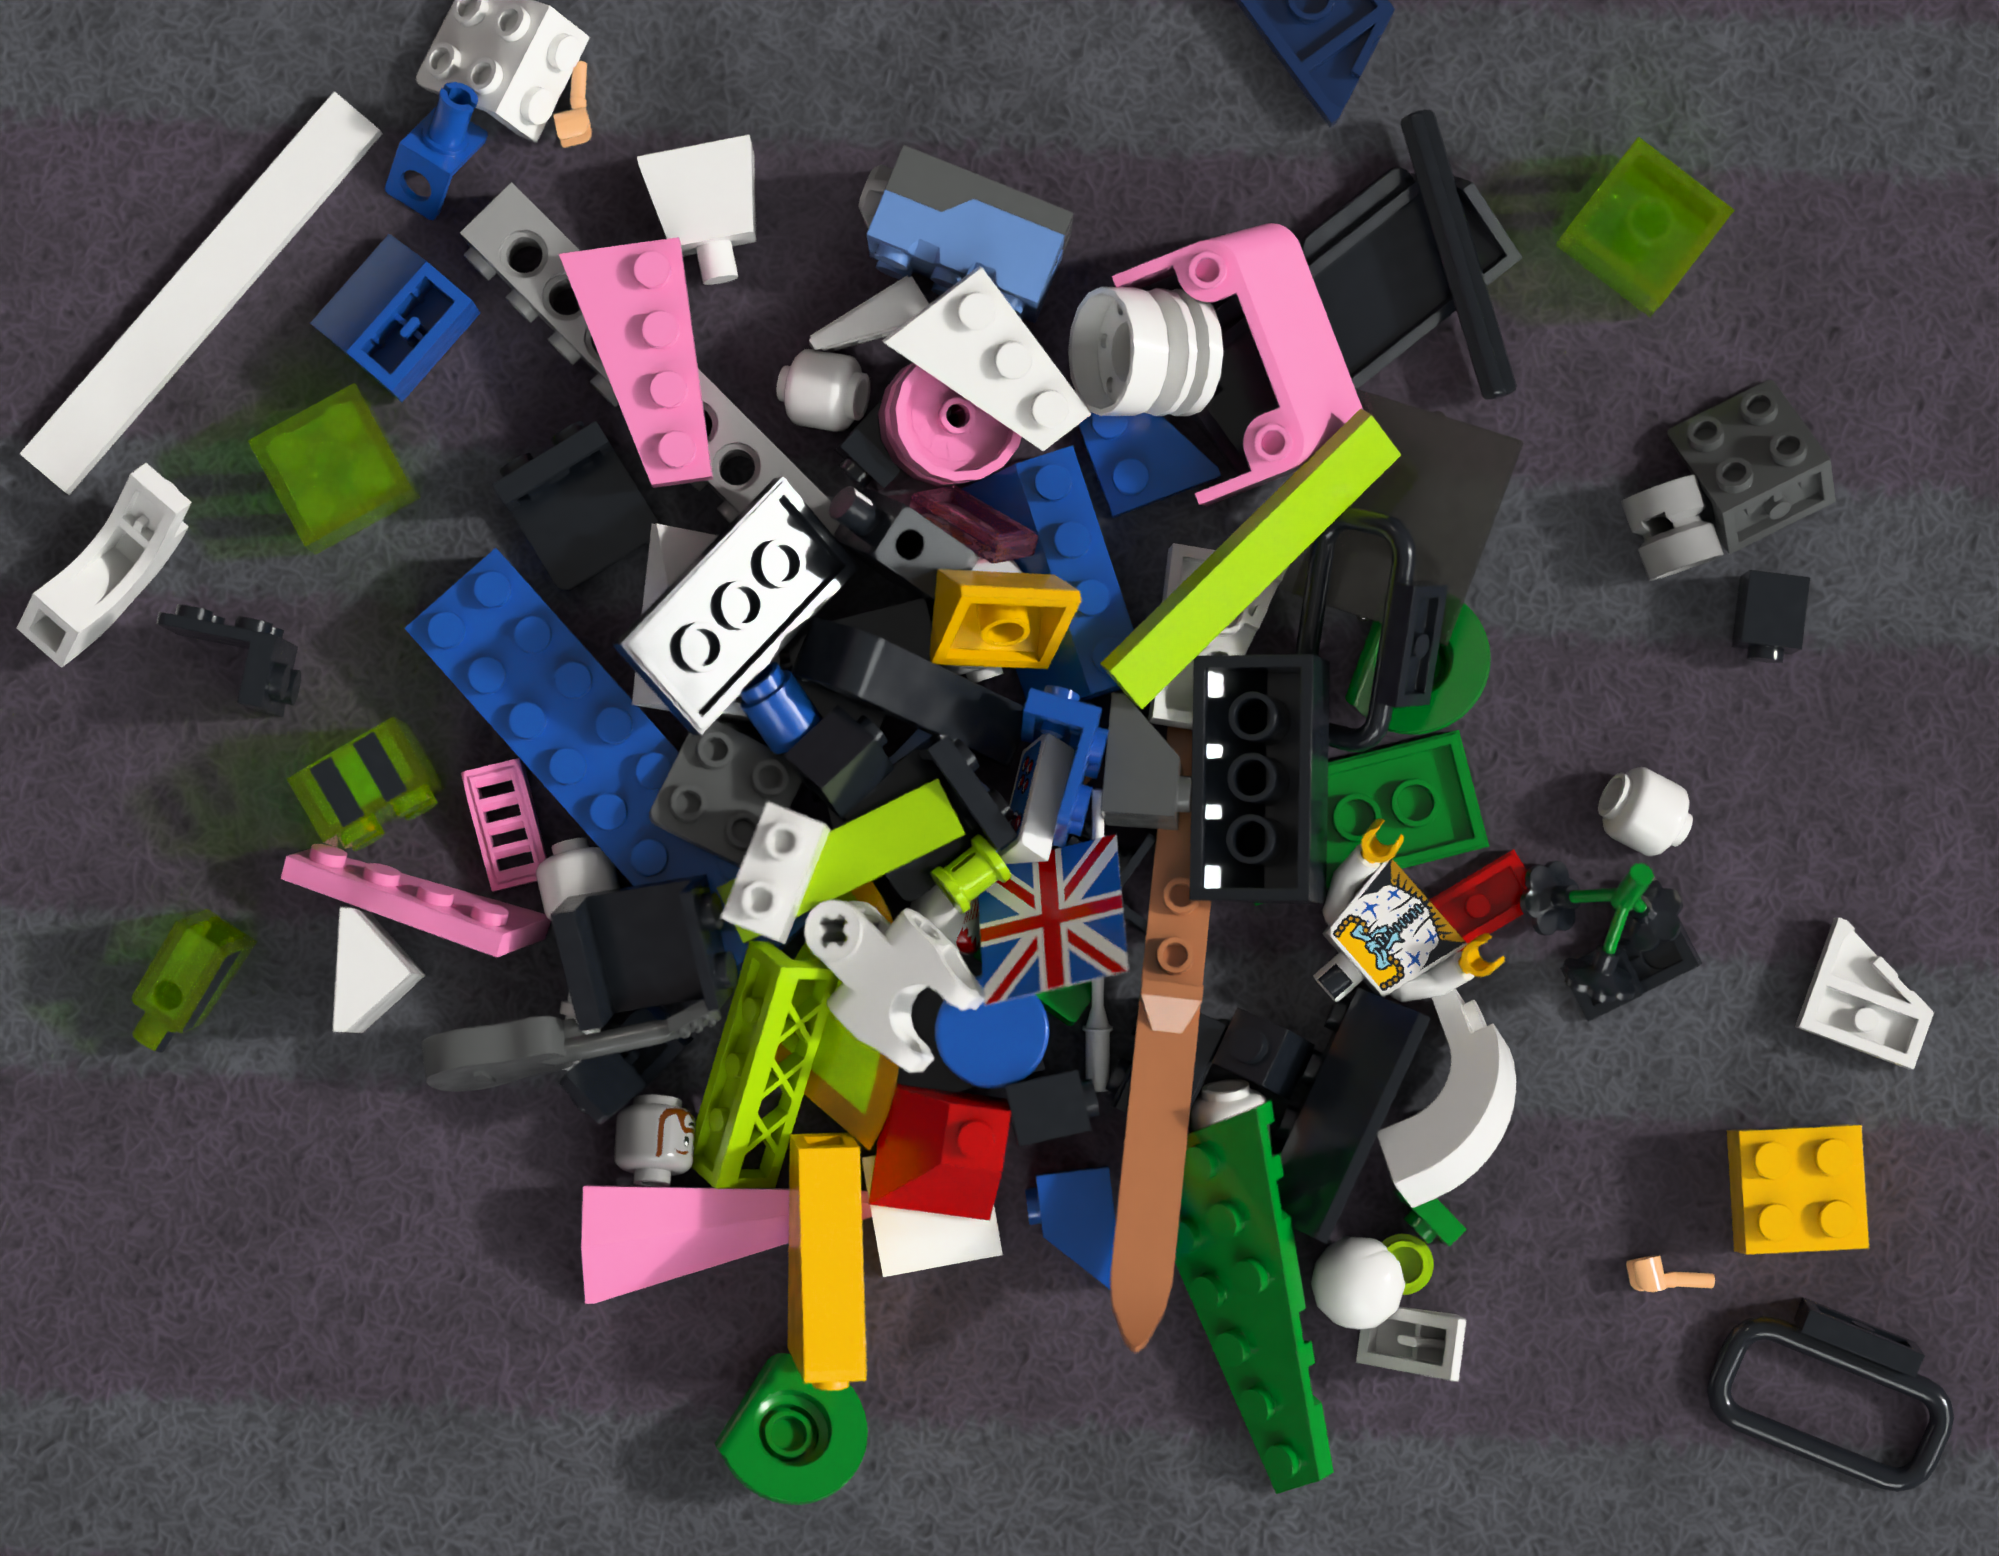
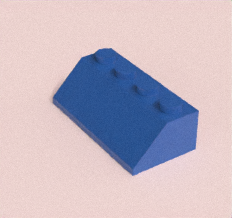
(1054, 503)

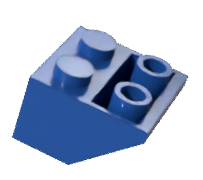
(396, 317)

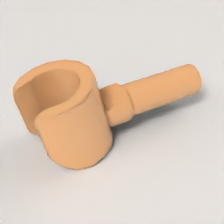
(574, 125)
(1648, 1276)

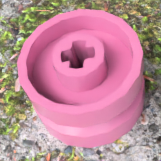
(924, 441)

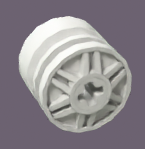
(1144, 352)

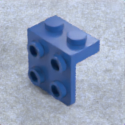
(1077, 725)

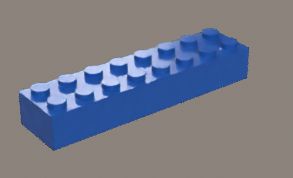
(567, 724)

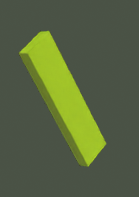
(875, 846)

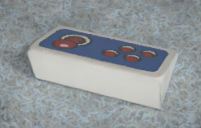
(1037, 799)

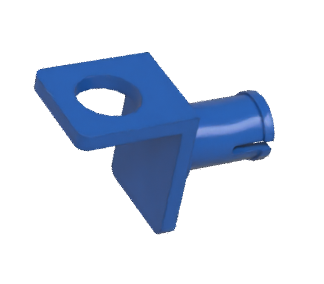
(437, 149)

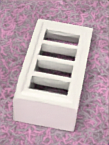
(872, 318)

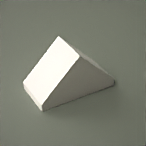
(1415, 1343)

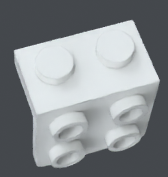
(510, 55)

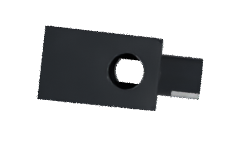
(889, 535)

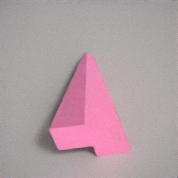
(663, 1233)

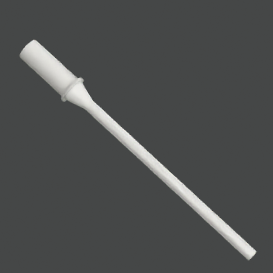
(1097, 1027)

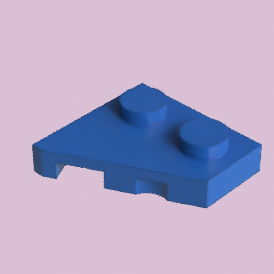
(1142, 460)

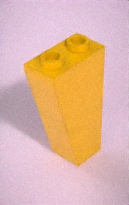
(826, 1260)

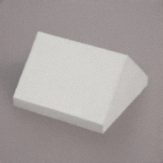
(369, 972)

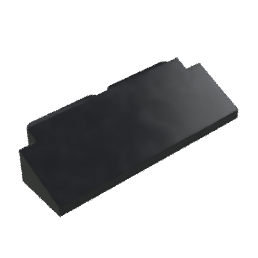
(1379, 289)

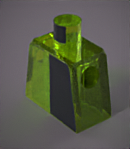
(201, 960)

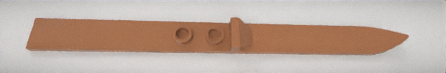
(1160, 1083)

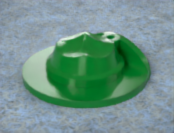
(1457, 683)
(793, 1438)

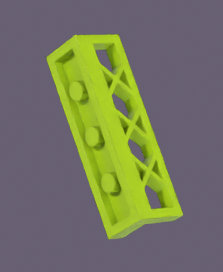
(747, 1070)

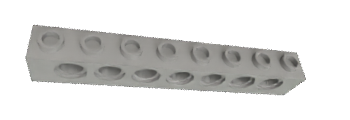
(515, 223)

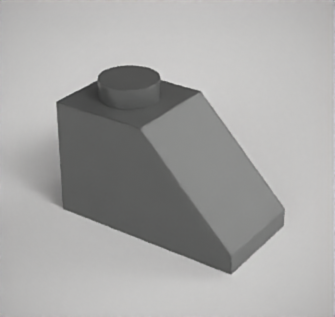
(1141, 773)

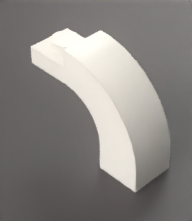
(111, 570)
(1466, 1120)

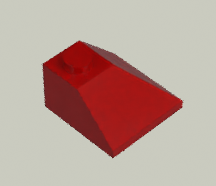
(941, 1152)

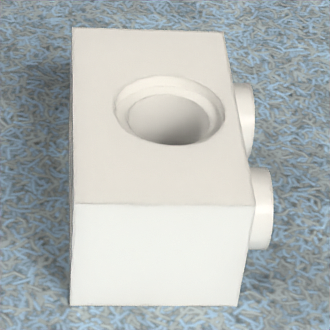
(775, 872)

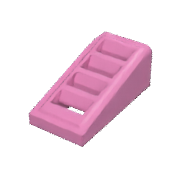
(494, 774)

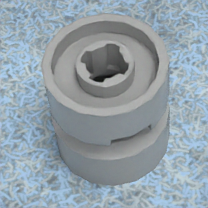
(1676, 549)

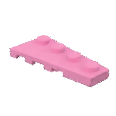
(645, 338)
(423, 904)

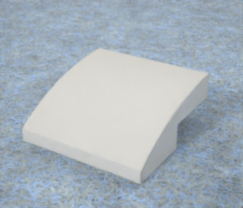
(928, 1240)

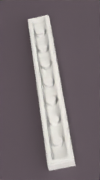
(201, 293)

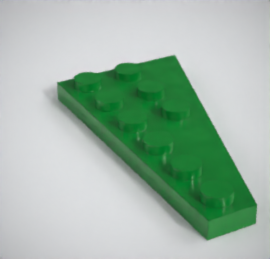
(1248, 1291)

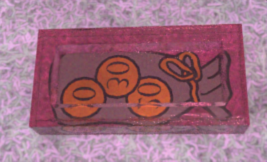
(975, 524)

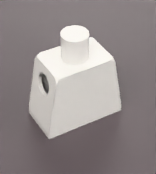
(705, 200)

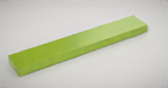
(1251, 558)

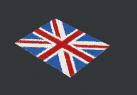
(1053, 922)

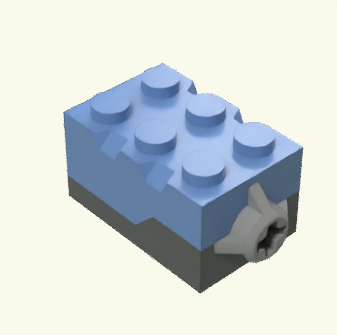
(950, 221)

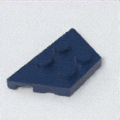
(1322, 43)

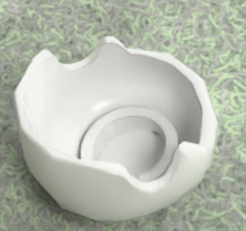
(1357, 1282)

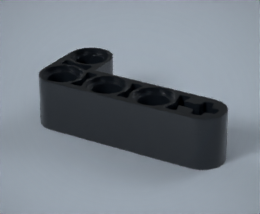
(909, 689)

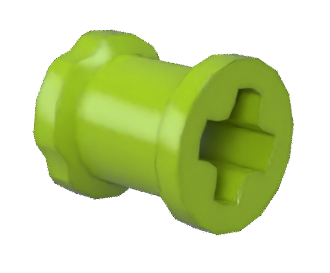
(970, 874)

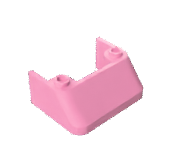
(1290, 333)

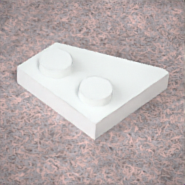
(1863, 1002)

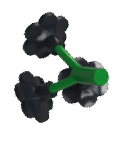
(1642, 914)

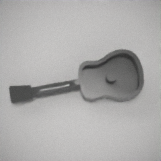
(540, 1044)

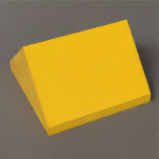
(1000, 618)

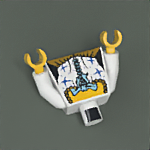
(1391, 931)

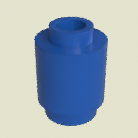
(779, 708)

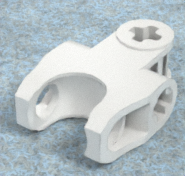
(885, 971)

